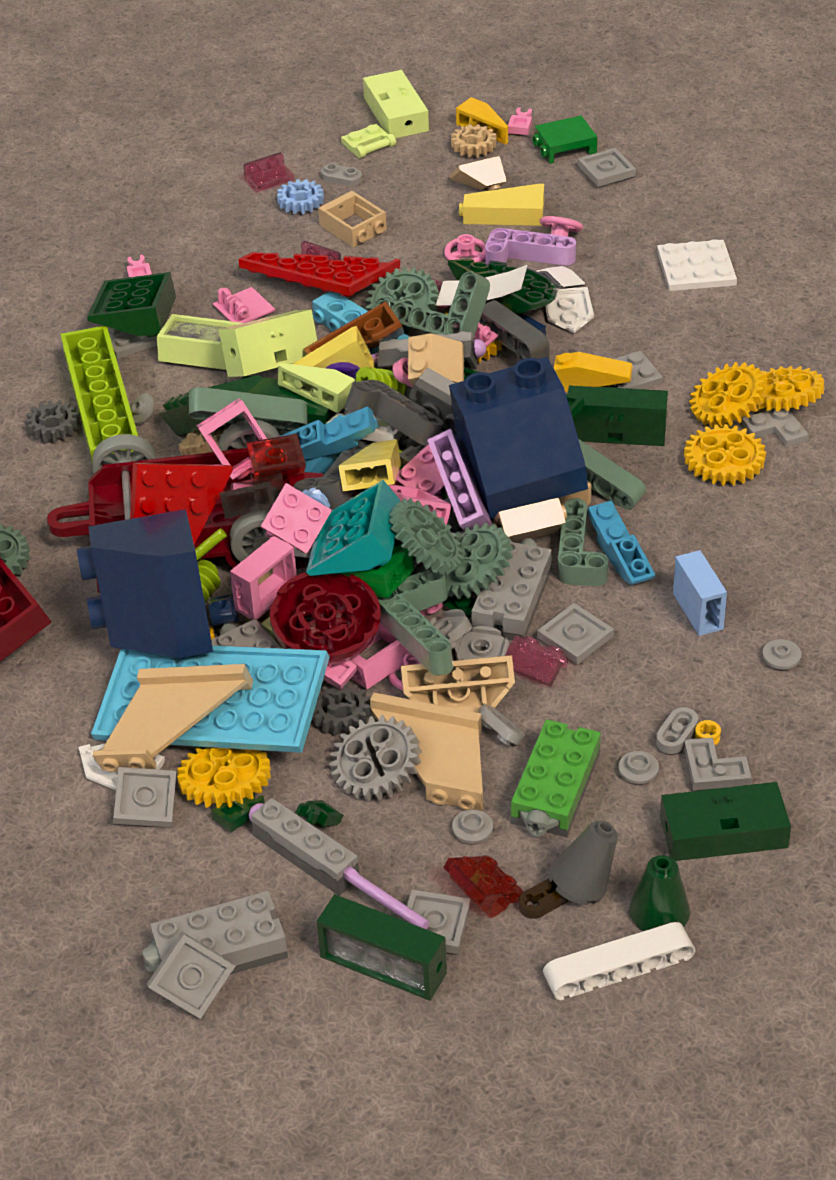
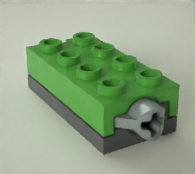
(555, 779)

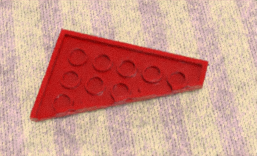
(336, 276)
(176, 487)

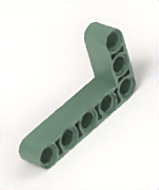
(463, 314)
(280, 412)
(403, 619)

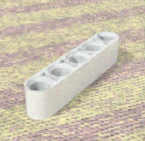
(618, 959)

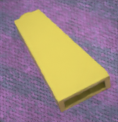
(504, 206)
(344, 348)
(371, 465)

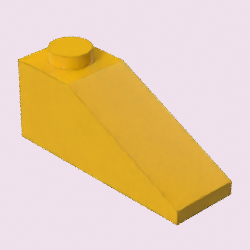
(479, 112)
(590, 370)

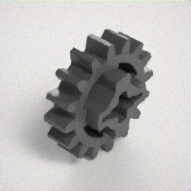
(50, 421)
(341, 708)

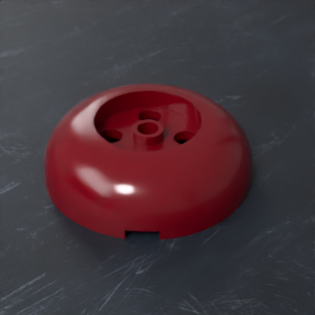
(342, 612)

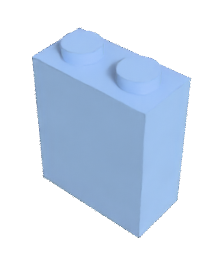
(699, 592)

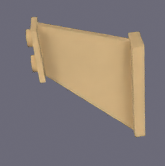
(166, 708)
(448, 745)

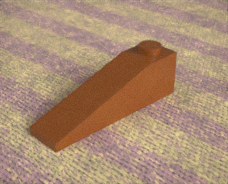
(374, 326)

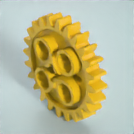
(791, 388)
(728, 394)
(724, 454)
(223, 775)

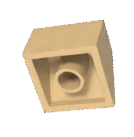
(436, 353)

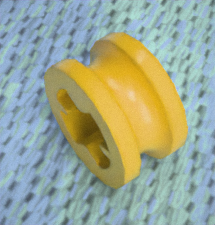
(709, 727)

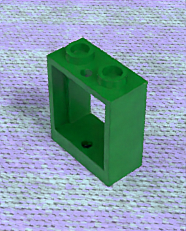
(390, 575)

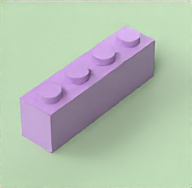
(459, 480)

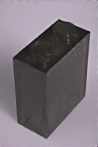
(251, 495)

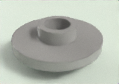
(142, 408)
(781, 654)
(638, 767)
(472, 826)

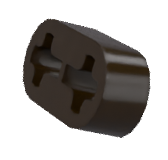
(542, 895)

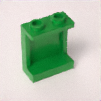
(564, 136)

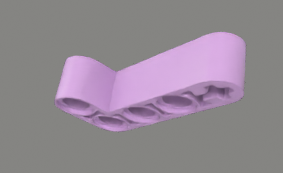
(529, 246)

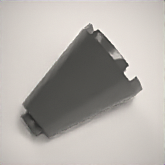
(586, 864)

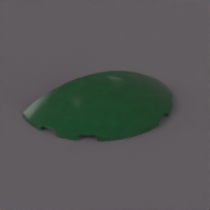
(535, 291)

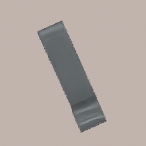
(514, 332)
(394, 409)
(331, 483)

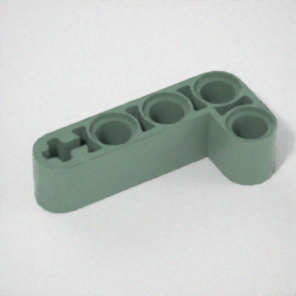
(611, 479)
(574, 563)

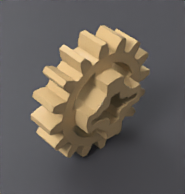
(473, 140)
(196, 443)

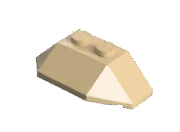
(463, 688)

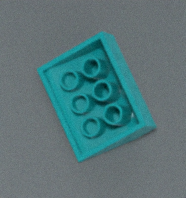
(356, 534)

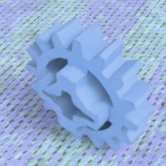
(300, 196)

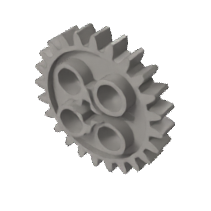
(392, 743)

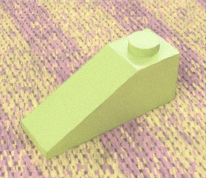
(317, 384)

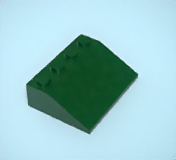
(135, 304)
(177, 408)

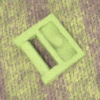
(368, 140)

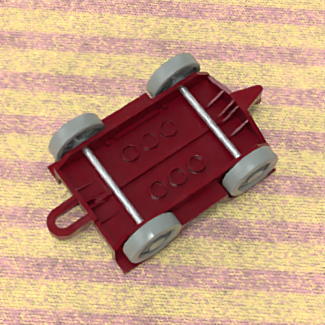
(112, 488)

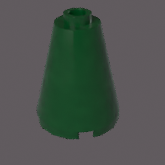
(659, 895)

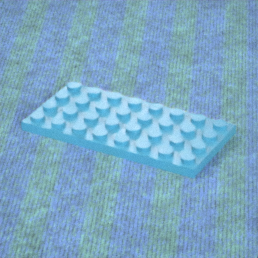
(266, 718)

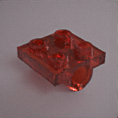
(484, 883)

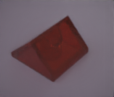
(276, 456)

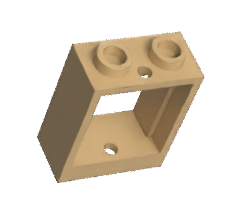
(351, 203)

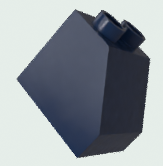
(518, 435)
(147, 585)

